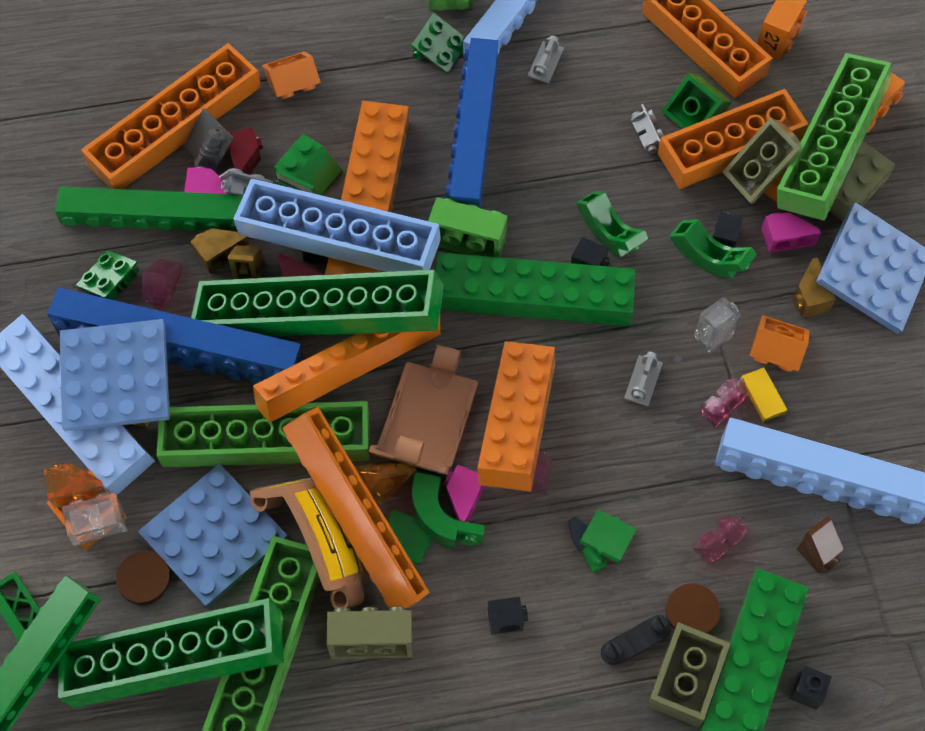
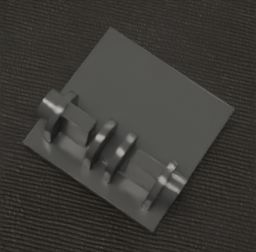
(208, 141)

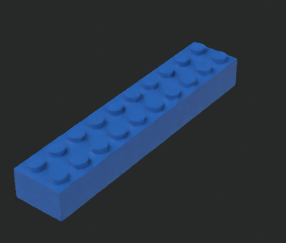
(188, 340)

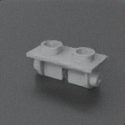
(546, 60)
(643, 122)
(236, 181)
(643, 379)

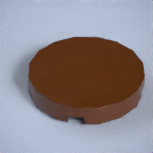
(143, 578)
(693, 607)

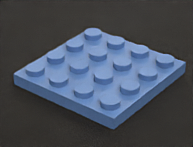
(874, 268)
(114, 375)
(211, 535)

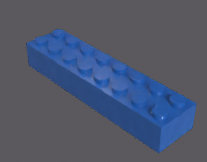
(473, 122)

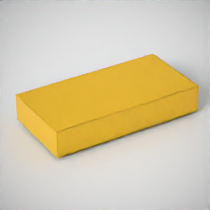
(764, 395)

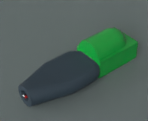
(577, 530)

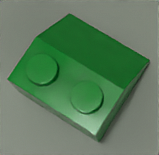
(695, 102)
(310, 163)

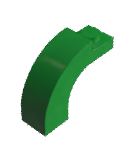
(607, 226)
(708, 253)
(434, 521)

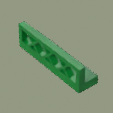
(10, 614)

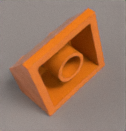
(291, 74)
(780, 344)

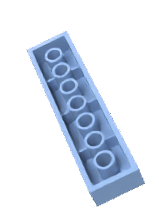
(336, 228)
(36, 370)
(822, 470)

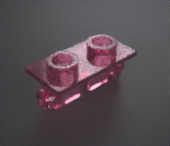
(731, 393)
(728, 530)

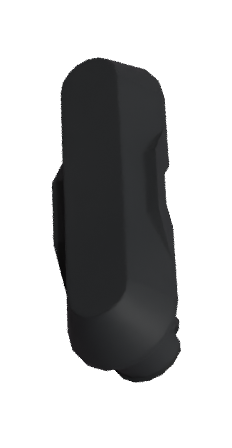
(635, 640)

